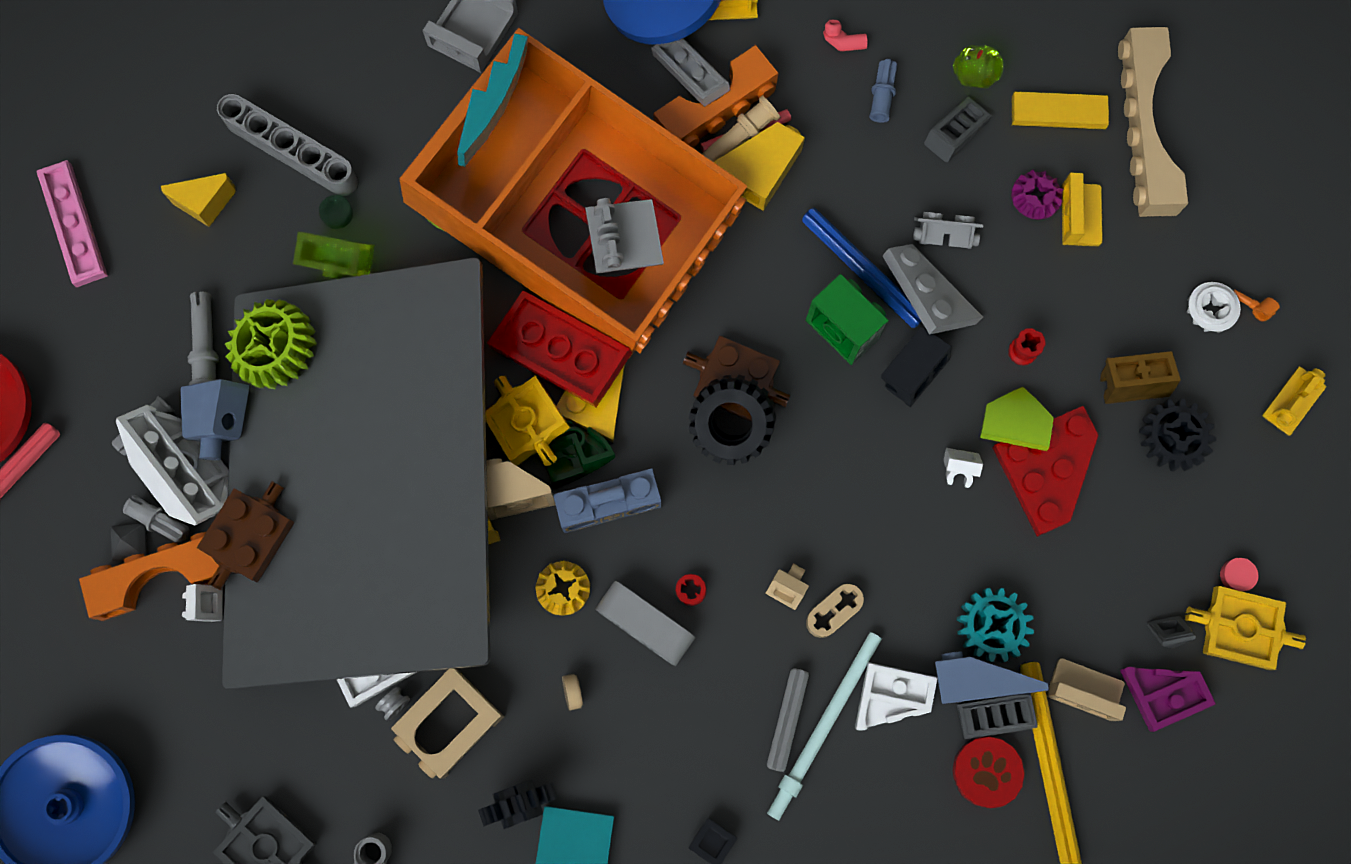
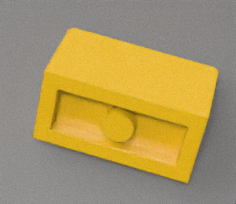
(1081, 212)

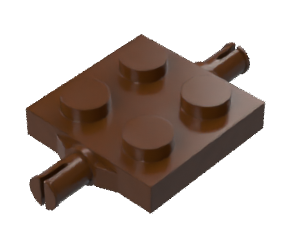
(736, 360)
(245, 535)

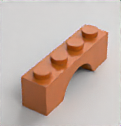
(750, 78)
(116, 589)

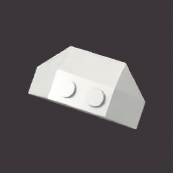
(171, 465)

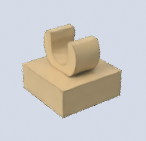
(788, 587)

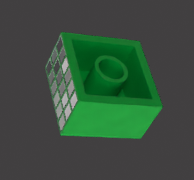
(846, 318)

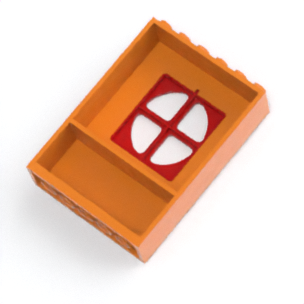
(553, 135)

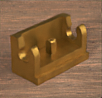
(1140, 377)

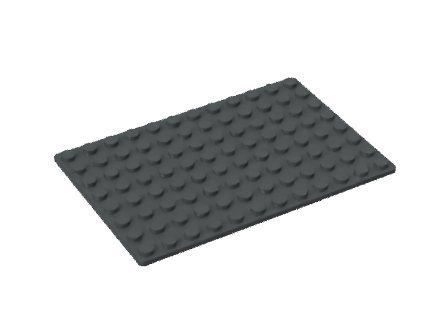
(381, 483)

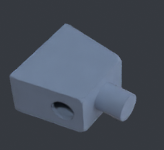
(213, 414)

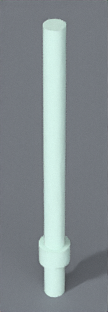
(790, 784)

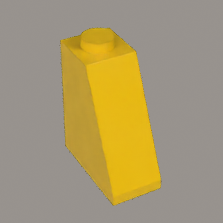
(764, 161)

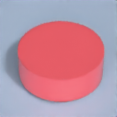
(1239, 574)

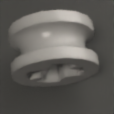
(392, 703)

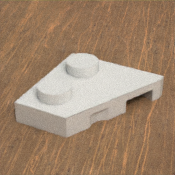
(893, 694)

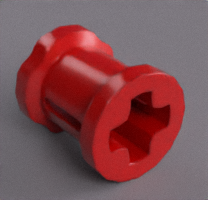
(1028, 337)

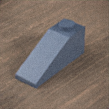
(974, 679)

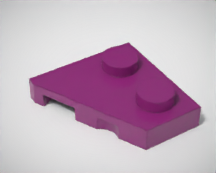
(1166, 694)

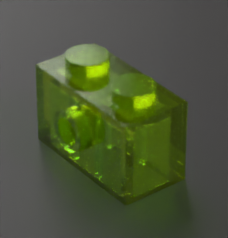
(333, 255)

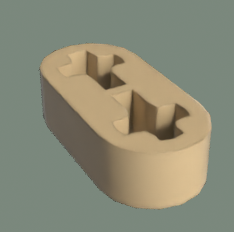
(829, 604)

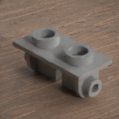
(960, 231)

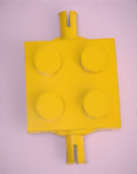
(525, 421)
(1244, 628)

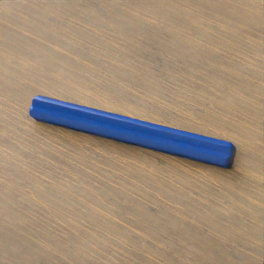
(861, 266)

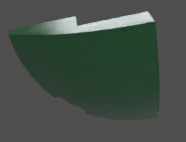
(577, 455)

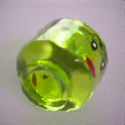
(978, 66)

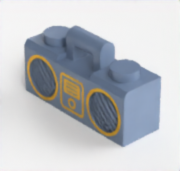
(607, 501)

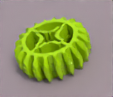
(262, 340)

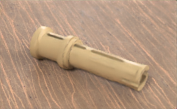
(746, 128)

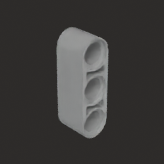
(645, 623)

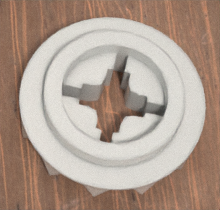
(1220, 296)

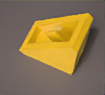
(201, 197)

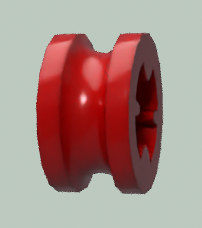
(683, 597)

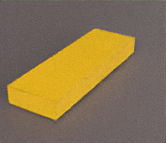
(1060, 110)

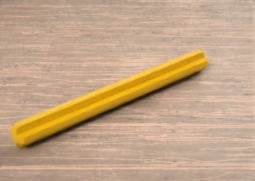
(1052, 773)

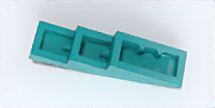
(488, 107)

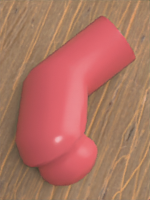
(842, 41)

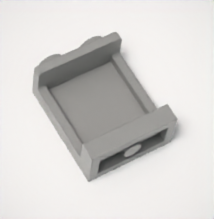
(471, 30)

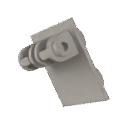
(624, 235)

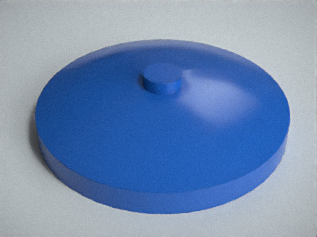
(659, 19)
(64, 802)

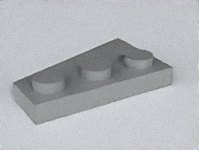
(929, 292)

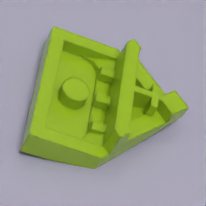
(1018, 421)

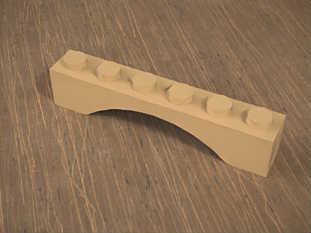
(1158, 180)

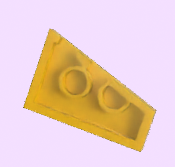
(585, 415)

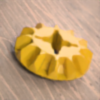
(578, 591)

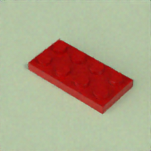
(559, 348)

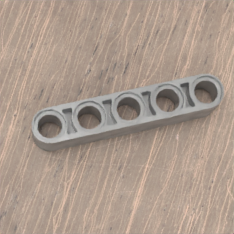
(277, 135)

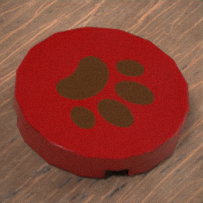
(988, 772)

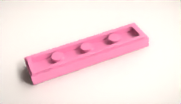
(72, 223)

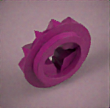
(1030, 205)

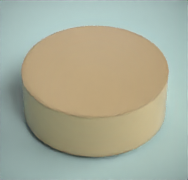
(572, 691)

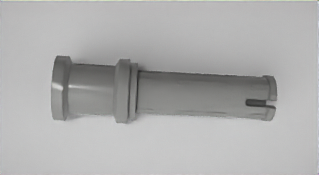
(203, 357)

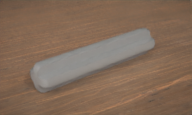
(787, 720)

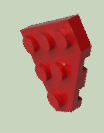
(1051, 479)

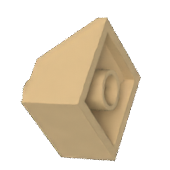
(514, 490)

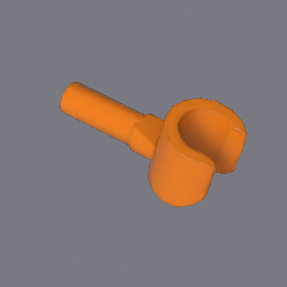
(1262, 311)

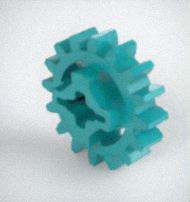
(1003, 636)

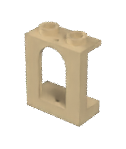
(444, 761)

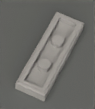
(691, 70)

